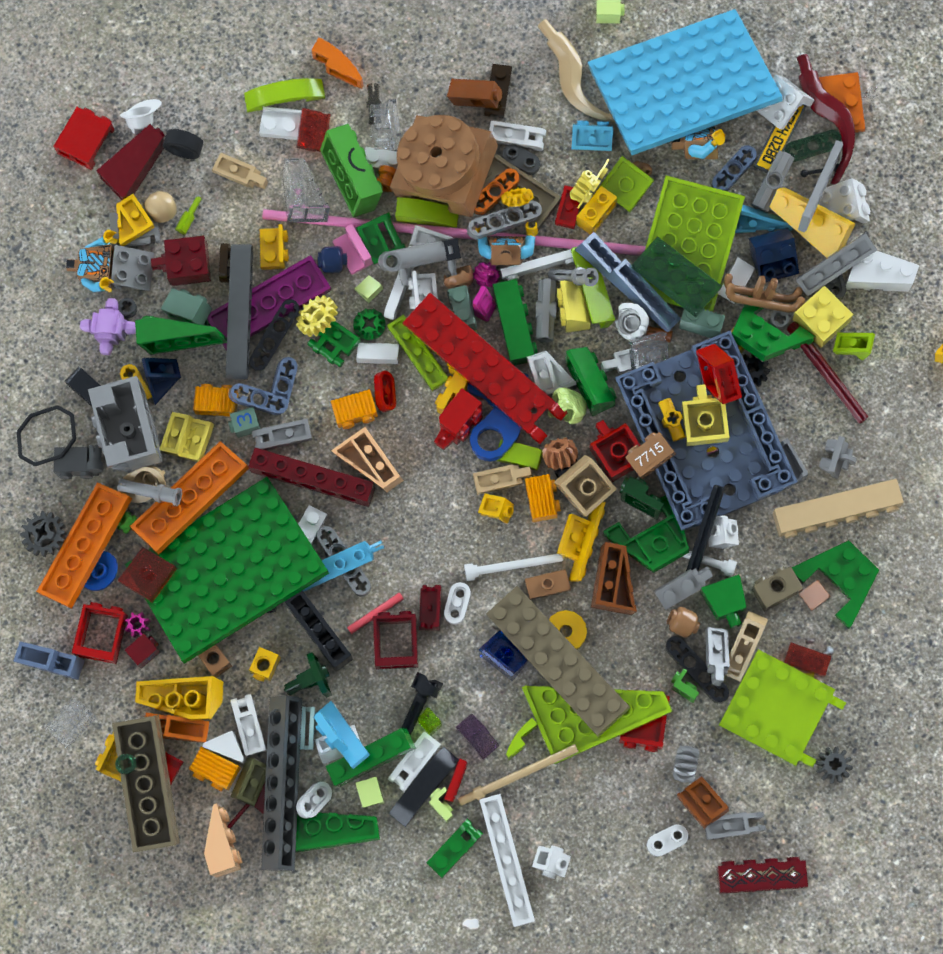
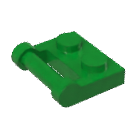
(374, 239)

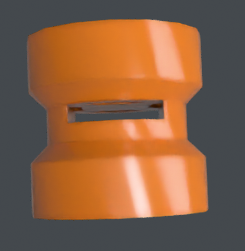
(386, 176)

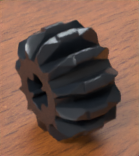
(761, 370)

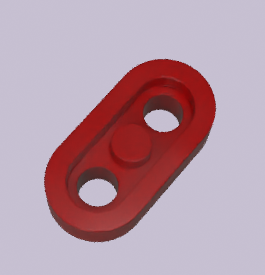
(385, 391)

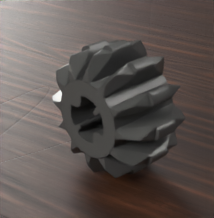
(839, 771)

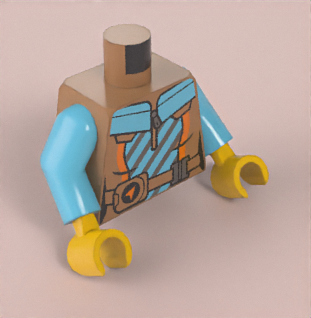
(700, 144)
(508, 249)
(95, 263)

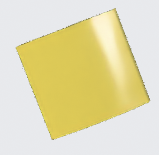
(186, 437)

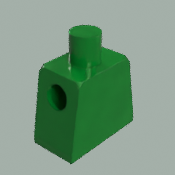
(726, 599)

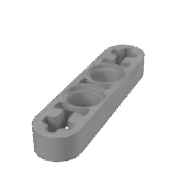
(505, 222)
(324, 543)

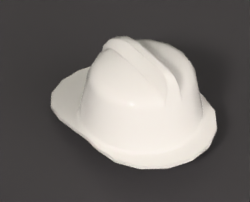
(141, 115)

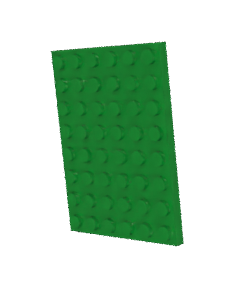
(233, 569)

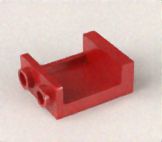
(83, 137)
(648, 735)

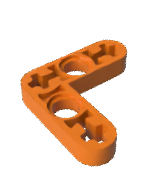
(496, 183)

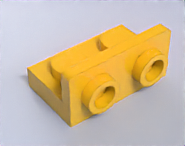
(272, 248)

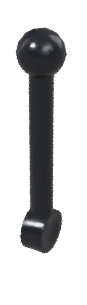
(804, 173)

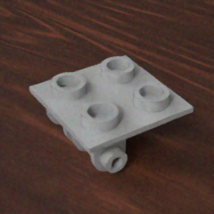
(131, 268)

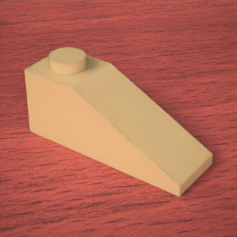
(745, 645)

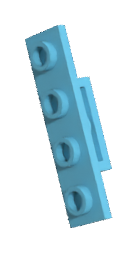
(340, 734)

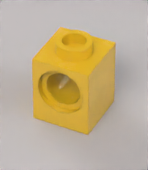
(264, 655)

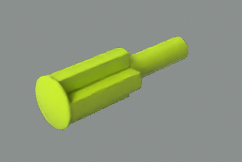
(187, 217)

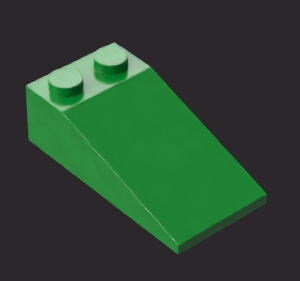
(167, 335)

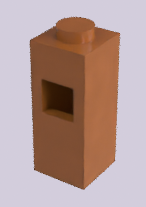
(474, 93)

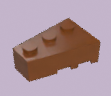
(613, 582)

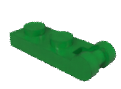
(454, 849)

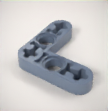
(274, 395)

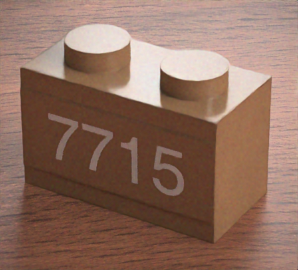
(650, 454)

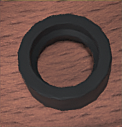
(183, 144)

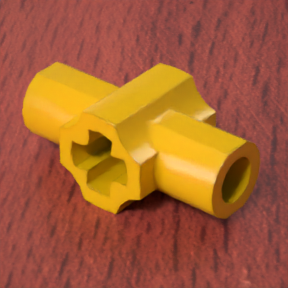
(667, 409)

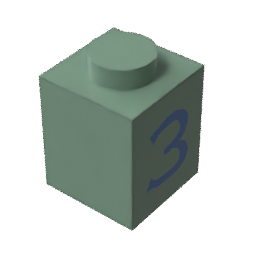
(244, 422)

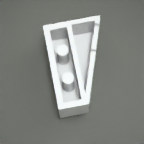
(882, 272)

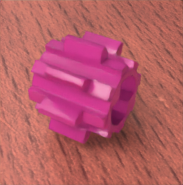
(486, 274)
(134, 618)

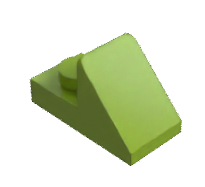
(854, 344)

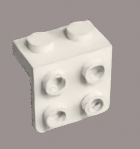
(847, 200)

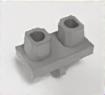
(841, 457)

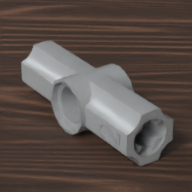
(777, 170)
(546, 310)

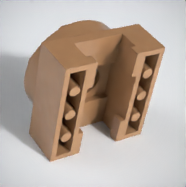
(454, 175)

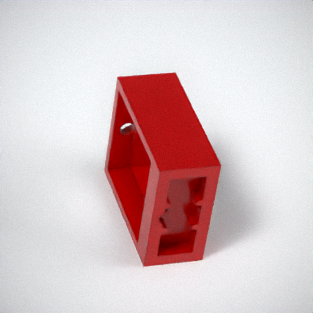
(720, 374)
(94, 654)

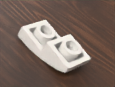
(741, 274)

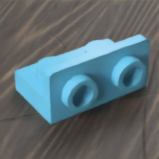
(592, 136)

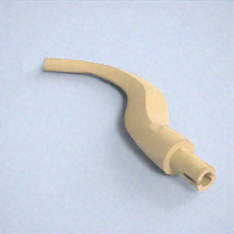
(571, 72)

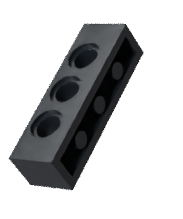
(319, 630)

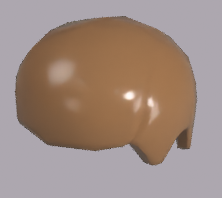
(463, 277)

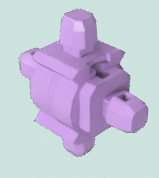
(108, 326)

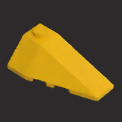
(186, 697)

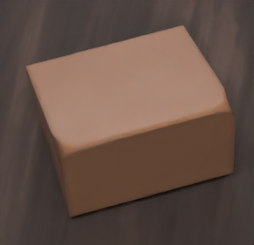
(814, 595)

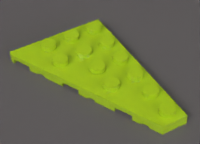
(563, 727)

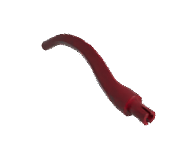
(830, 109)

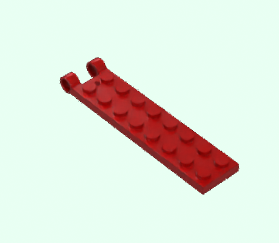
(481, 365)

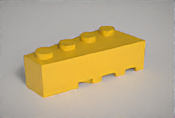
(826, 230)

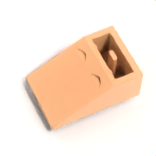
(219, 847)

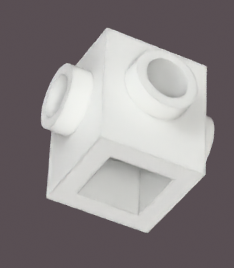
(724, 533)
(555, 863)

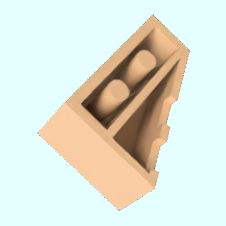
(368, 459)

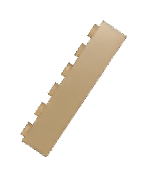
(837, 508)

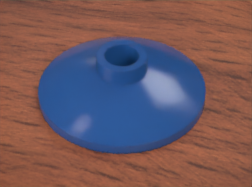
(109, 567)

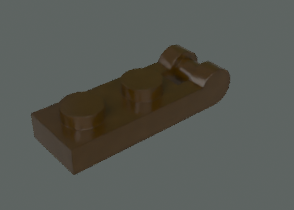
(501, 75)

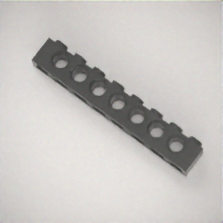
(281, 784)

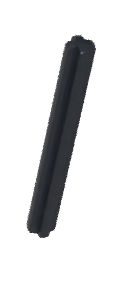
(706, 527)

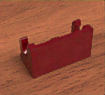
(430, 608)

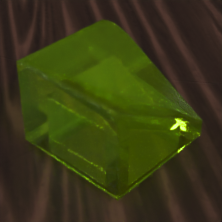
(429, 721)

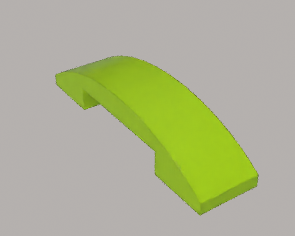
(284, 91)

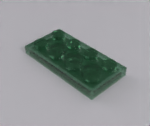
(676, 276)

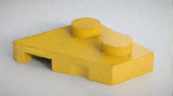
(132, 220)

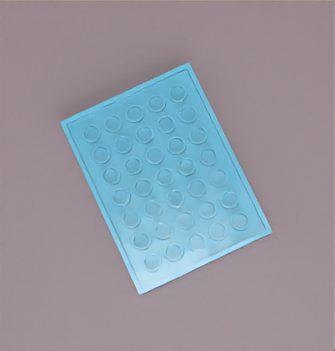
(684, 81)

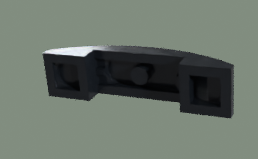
(423, 786)

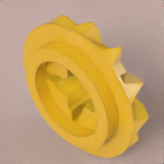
(517, 197)

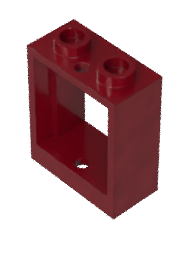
(395, 662)

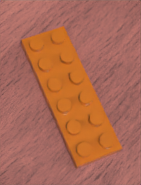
(200, 489)
(84, 545)

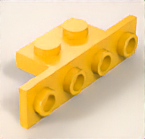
(578, 540)

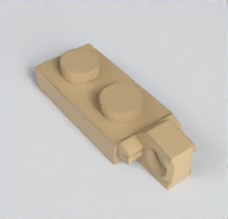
(239, 171)
(500, 478)

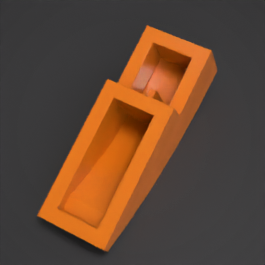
(336, 63)
(182, 728)

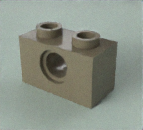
(769, 598)

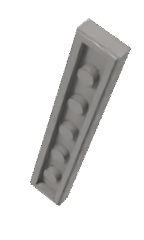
(820, 186)

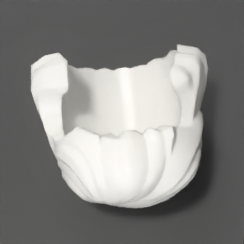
(632, 321)

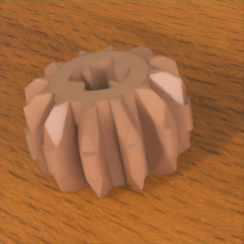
(560, 453)

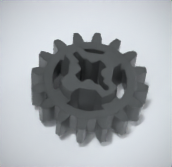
(45, 526)

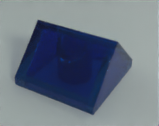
(503, 655)

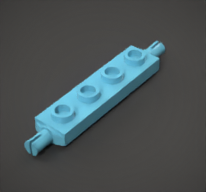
(348, 560)

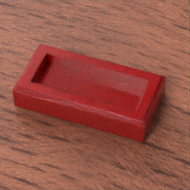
(456, 781)

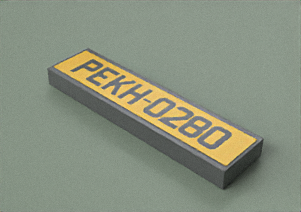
(777, 141)

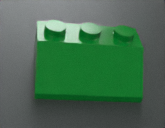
(590, 380)

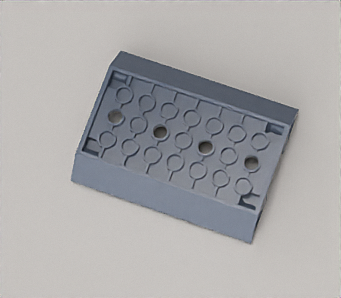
(748, 461)

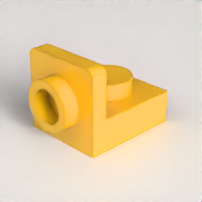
(496, 507)

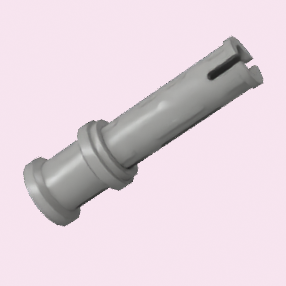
(577, 276)
(159, 492)

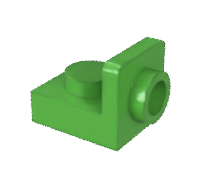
(685, 689)

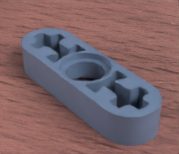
(733, 178)

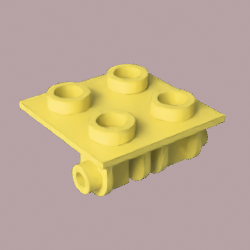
(585, 183)

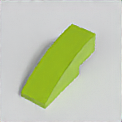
(424, 213)

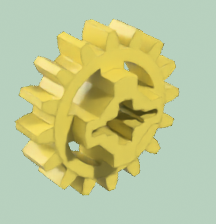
(315, 317)

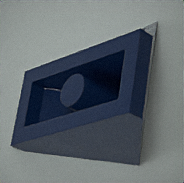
(160, 375)

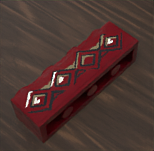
(762, 876)

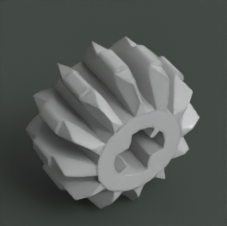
(686, 764)

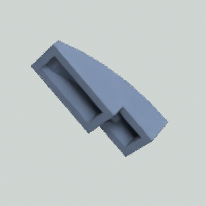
(49, 660)

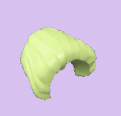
(572, 403)

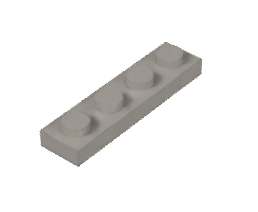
(836, 264)

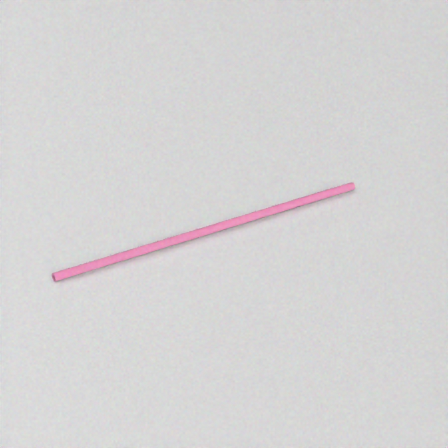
(456, 232)

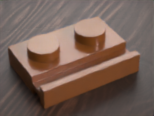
(703, 802)

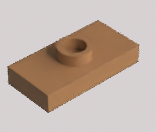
(547, 584)

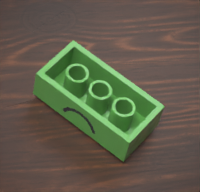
(351, 170)

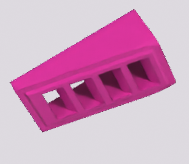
(483, 304)

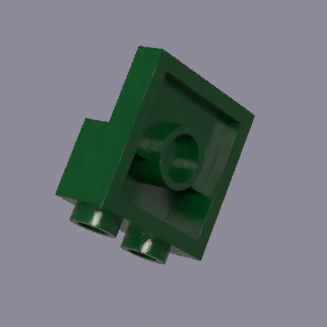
(635, 493)

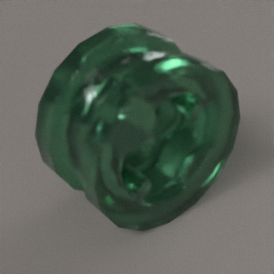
(129, 769)

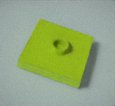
(627, 183)

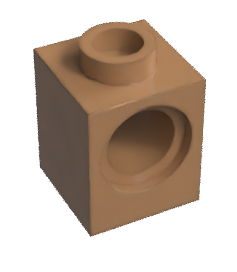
(219, 667)

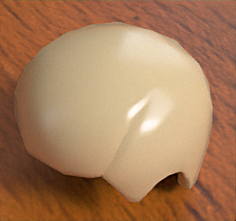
(160, 206)

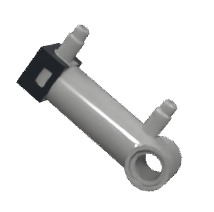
(420, 255)

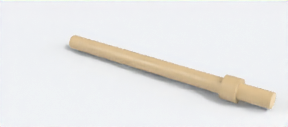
(481, 792)

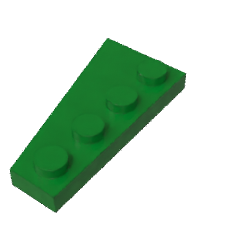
(334, 830)

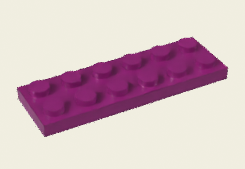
(297, 282)

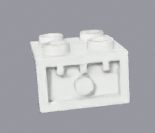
(793, 97)

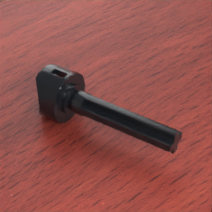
(425, 689)

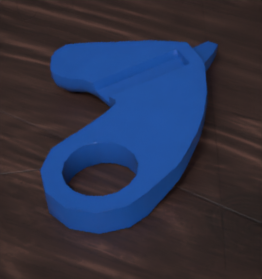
(496, 421)

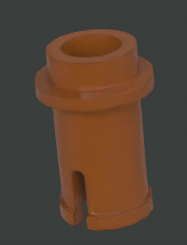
(651, 330)

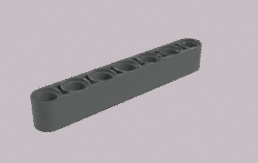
(239, 312)

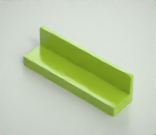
(595, 296)

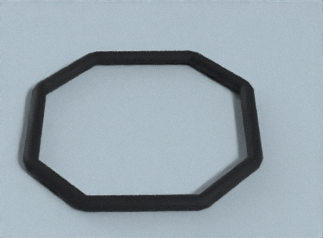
(54, 457)

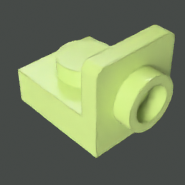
(443, 808)

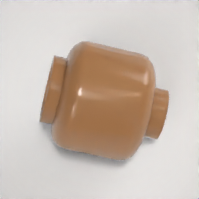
(683, 622)

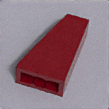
(132, 163)

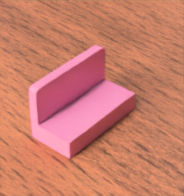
(357, 254)

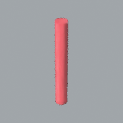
(369, 617)

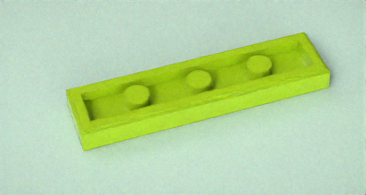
(418, 354)

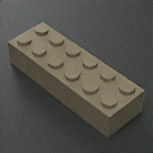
(147, 787)

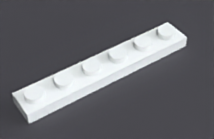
(507, 860)

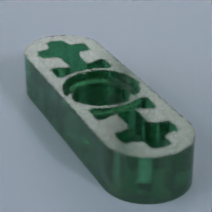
(797, 144)

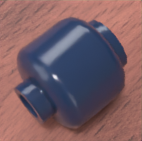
(332, 259)

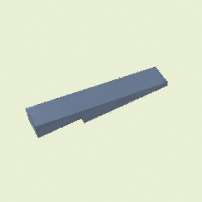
(627, 281)

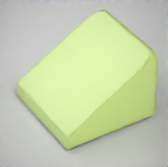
(369, 288)

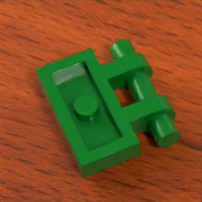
(340, 338)

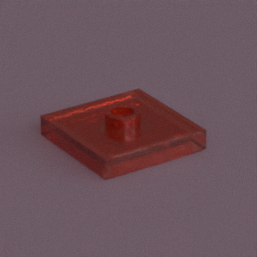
(147, 574)

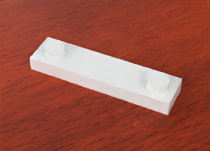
(515, 271)

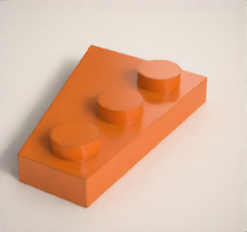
(847, 90)

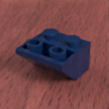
(774, 254)

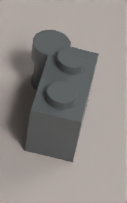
(78, 462)

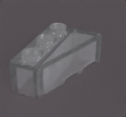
(301, 194)

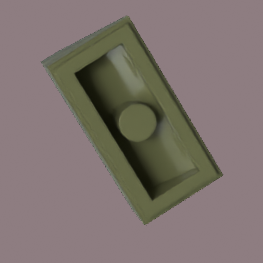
(250, 782)

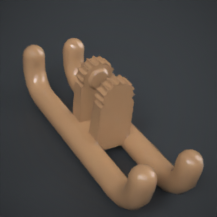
(763, 298)

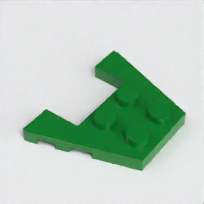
(764, 339)
(656, 545)
(847, 571)

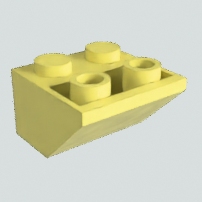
(574, 311)

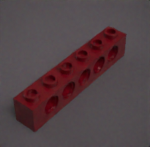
(311, 477)

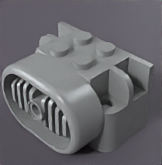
(125, 425)

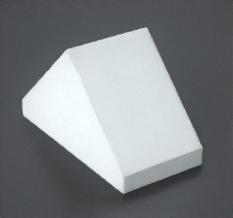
(226, 746)

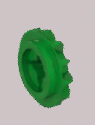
(369, 333)

